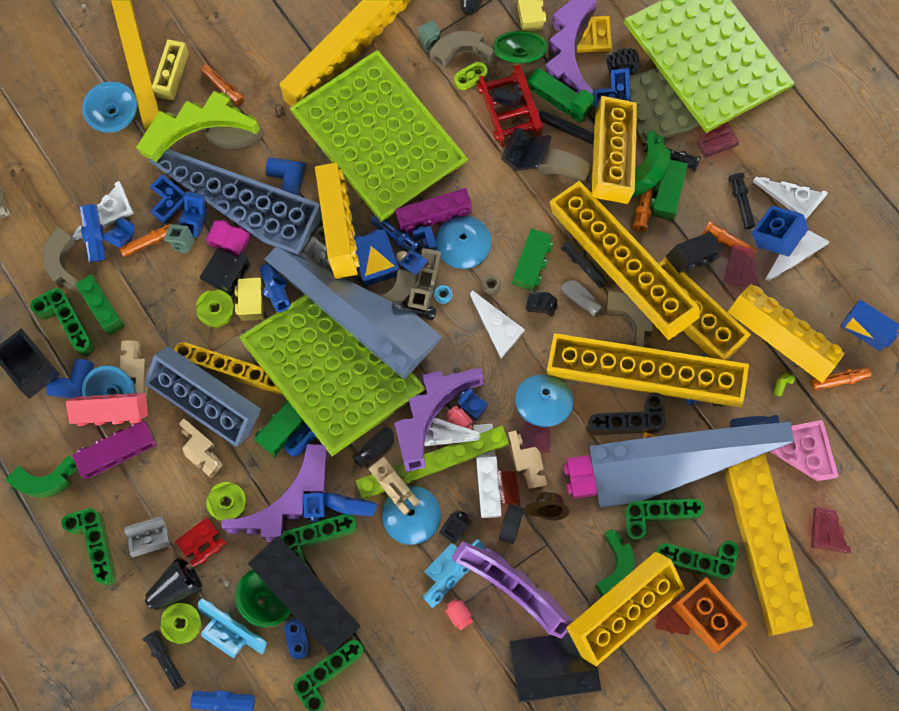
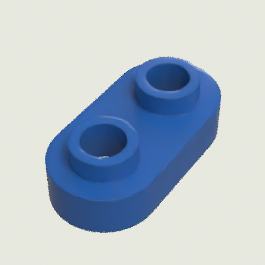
(299, 440)
(296, 638)

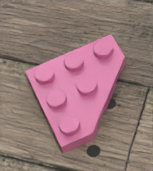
(810, 451)

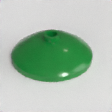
(520, 46)
(267, 614)

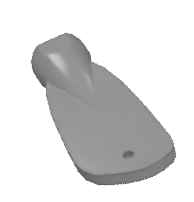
(582, 297)

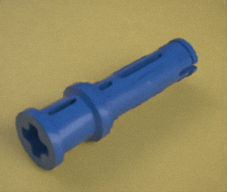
(403, 238)

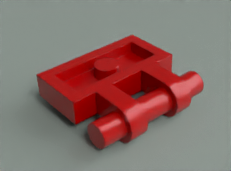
(197, 538)

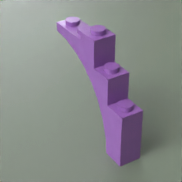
(568, 22)
(424, 409)
(271, 520)
(516, 584)

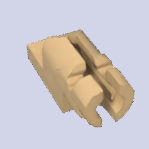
(134, 365)
(200, 450)
(526, 460)
(393, 484)

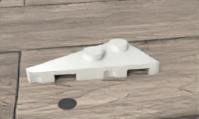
(792, 196)
(111, 208)
(807, 247)
(501, 328)
(443, 432)

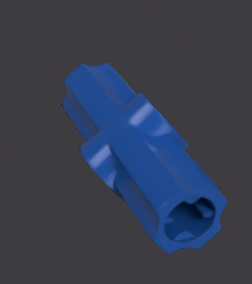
(92, 233)
(275, 288)
(222, 701)

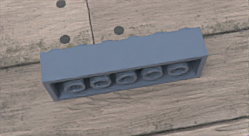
(202, 396)

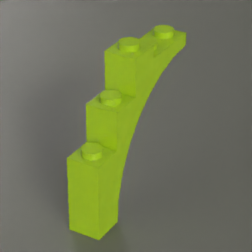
(168, 129)

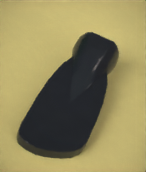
(428, 314)
(374, 447)

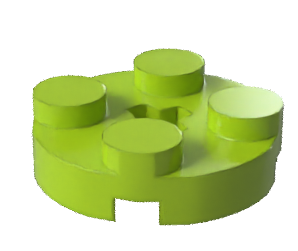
(215, 298)
(216, 497)
(169, 622)

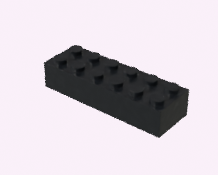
(304, 594)

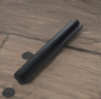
(566, 127)

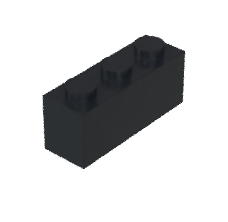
(695, 253)

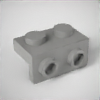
(316, 253)
(147, 536)

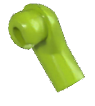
(781, 383)

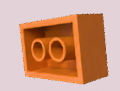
(710, 615)

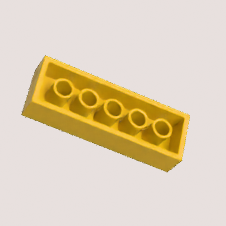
(614, 150)
(337, 220)
(715, 330)
(786, 332)
(625, 608)

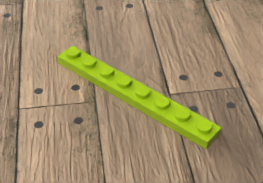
(440, 460)

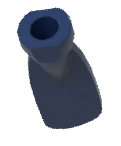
(754, 420)

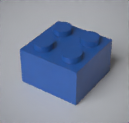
(780, 230)

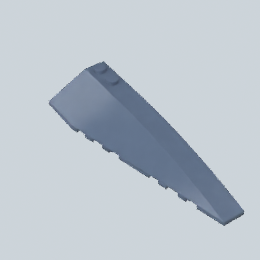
(259, 208)
(389, 333)
(657, 464)

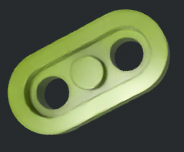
(468, 75)

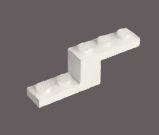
(488, 480)

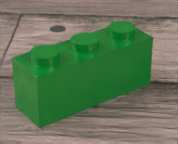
(669, 191)
(532, 260)
(99, 304)
(279, 429)

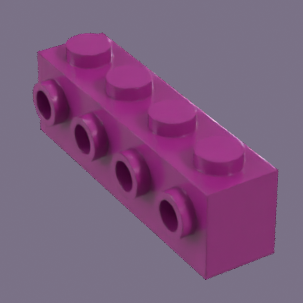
(433, 210)
(114, 450)

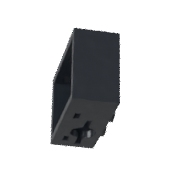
(26, 364)

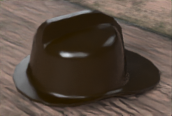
(548, 506)

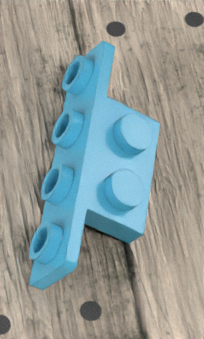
(445, 574)
(228, 633)

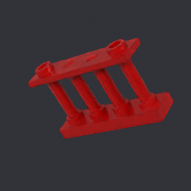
(529, 108)

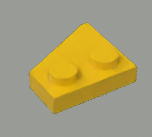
(596, 36)

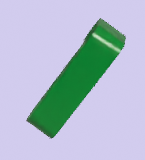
(560, 96)
(68, 323)
(664, 514)
(319, 536)
(93, 548)
(694, 558)
(331, 672)

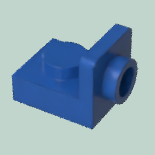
(121, 233)
(426, 234)
(413, 262)
(472, 404)
(314, 506)

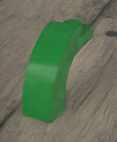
(653, 166)
(46, 485)
(624, 562)

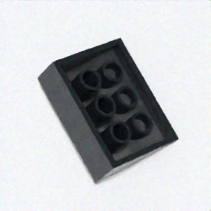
(551, 669)

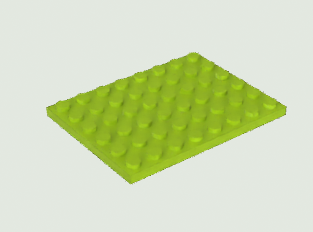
(709, 57)
(379, 135)
(327, 374)

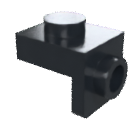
(542, 303)

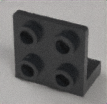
(524, 151)
(225, 270)

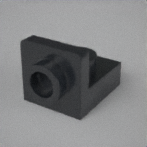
(507, 98)
(455, 526)

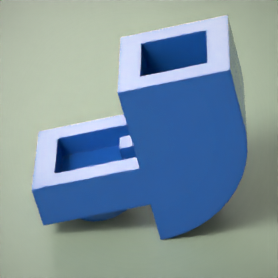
(194, 213)

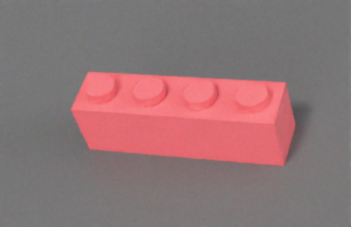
(107, 408)

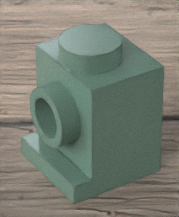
(428, 35)
(180, 242)

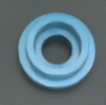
(443, 289)

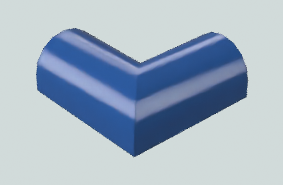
(619, 87)
(289, 170)
(171, 200)
(71, 387)
(349, 505)

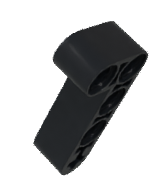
(625, 419)

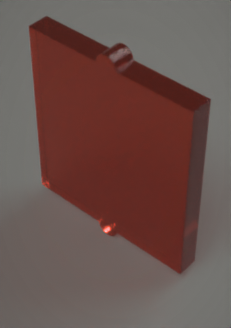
(508, 487)
(671, 621)

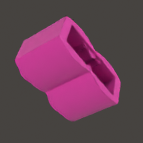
(228, 238)
(581, 477)

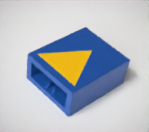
(375, 257)
(871, 326)

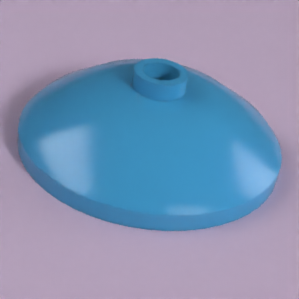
(108, 98)
(466, 252)
(104, 380)
(540, 408)
(415, 528)

